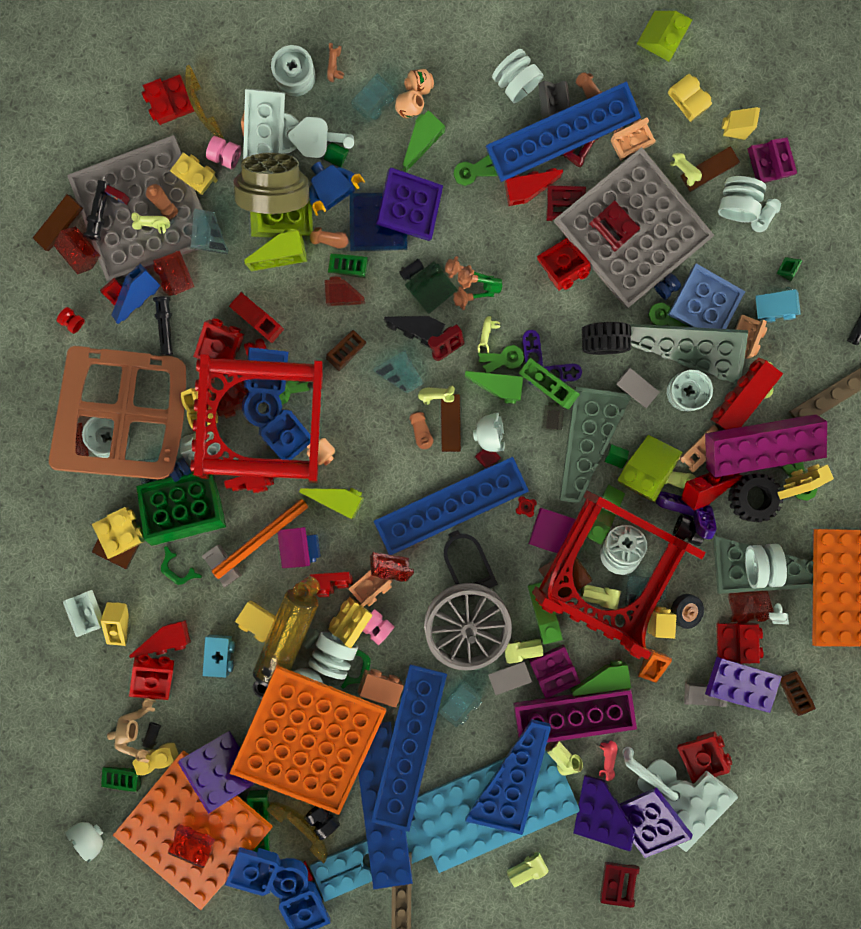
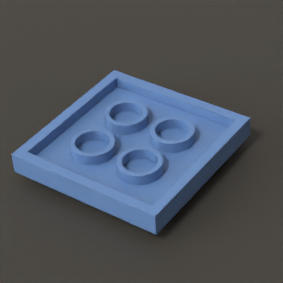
(706, 300)

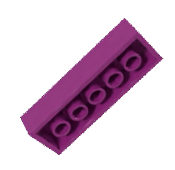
(766, 445)
(579, 715)

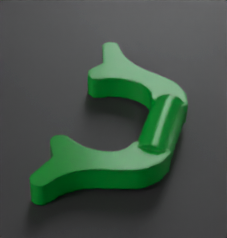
(171, 575)
(366, 665)

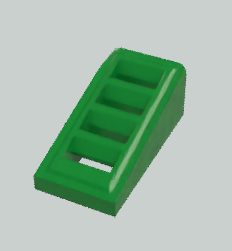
(363, 267)
(136, 779)

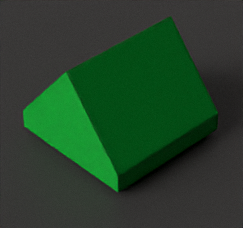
(335, 154)
(789, 268)
(617, 456)

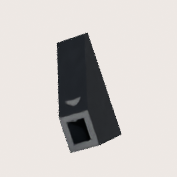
(416, 326)

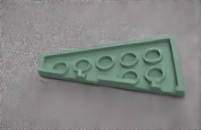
(710, 349)
(590, 431)
(732, 575)

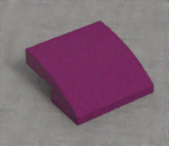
(772, 160)
(550, 530)
(293, 547)
(554, 671)

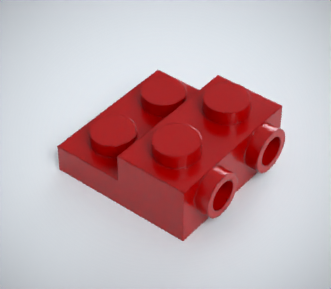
(167, 99)
(564, 264)
(219, 340)
(251, 483)
(329, 580)
(739, 642)
(151, 677)
(705, 755)

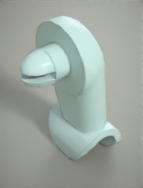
(766, 215)
(778, 616)

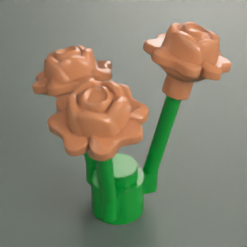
(465, 277)

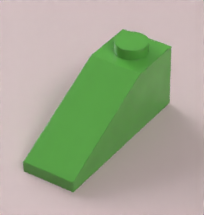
(425, 134)
(549, 384)
(502, 386)
(605, 518)
(546, 622)
(607, 678)

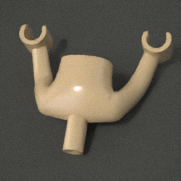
(128, 730)

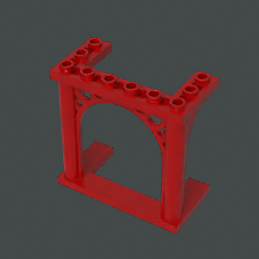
(213, 368)
(634, 630)

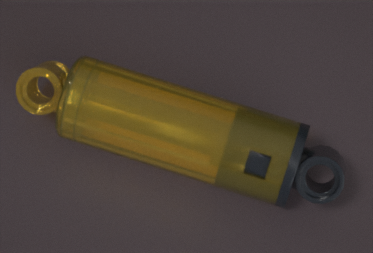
(286, 632)

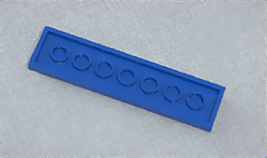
(563, 132)
(451, 506)
(409, 748)
(386, 845)

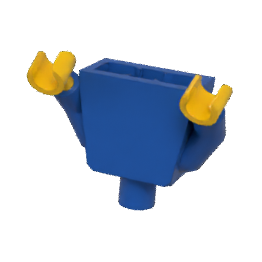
(331, 186)

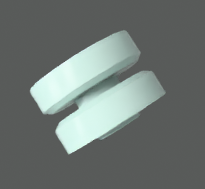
(293, 70)
(765, 565)

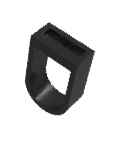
(488, 581)

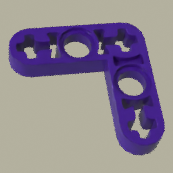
(569, 378)
(703, 517)

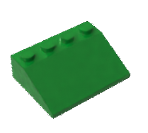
(179, 508)

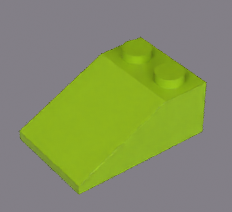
(273, 224)
(282, 250)
(649, 468)
(341, 500)

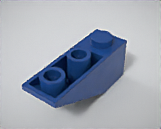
(135, 290)

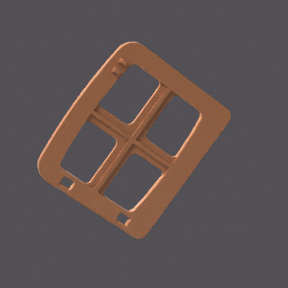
(123, 413)

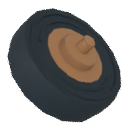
(688, 610)

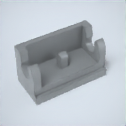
(637, 387)
(214, 558)
(510, 678)
(696, 695)

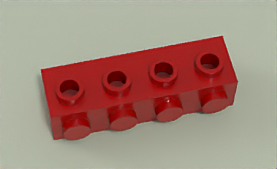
(746, 395)

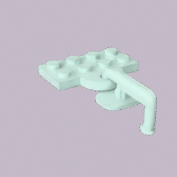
(268, 127)
(696, 803)

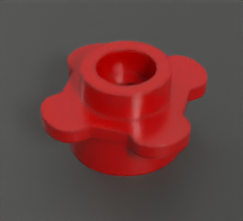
(530, 503)

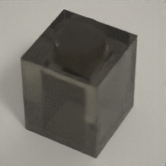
(552, 417)

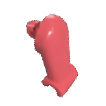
(610, 753)

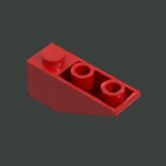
(525, 188)
(256, 317)
(706, 488)
(169, 636)

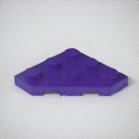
(602, 816)

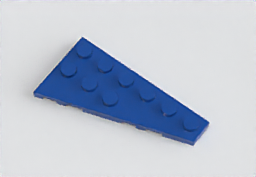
(510, 791)

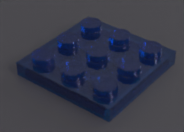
(364, 232)

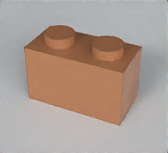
(380, 687)

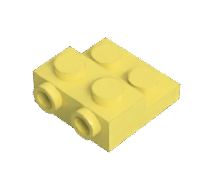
(806, 481)
(118, 532)
(350, 622)

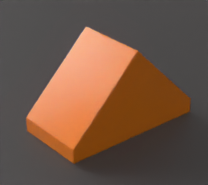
(654, 666)

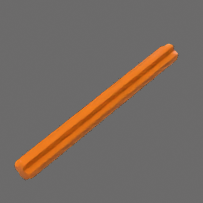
(260, 538)

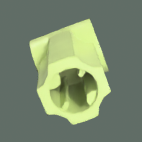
(604, 596)
(519, 650)
(566, 762)
(532, 867)

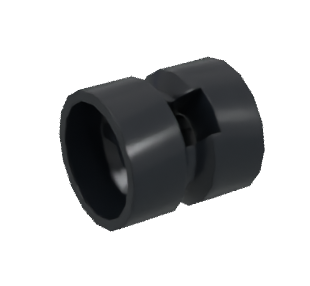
(682, 530)
(322, 821)

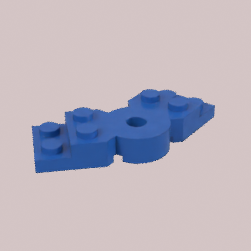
(276, 425)
(286, 879)

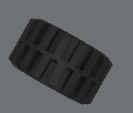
(606, 338)
(771, 498)

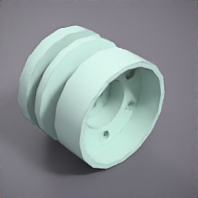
(517, 75)
(742, 199)
(699, 385)
(94, 436)
(623, 549)
(332, 657)

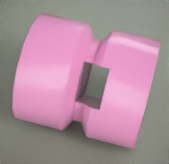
(228, 152)
(385, 627)

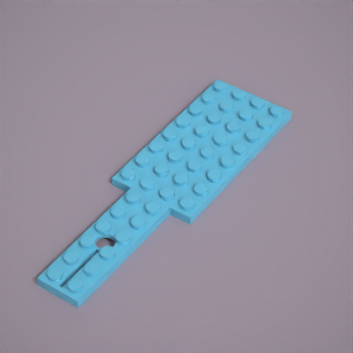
(442, 830)

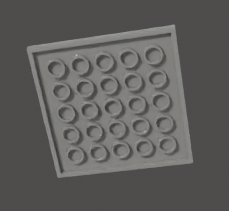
(132, 173)
(667, 224)

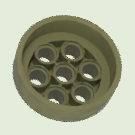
(271, 184)

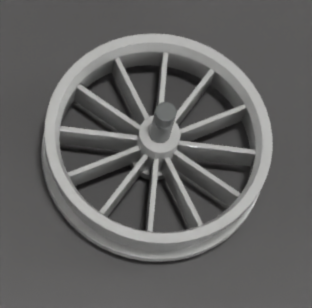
(467, 627)

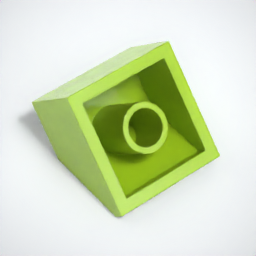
(664, 33)

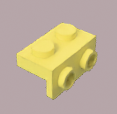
(193, 174)

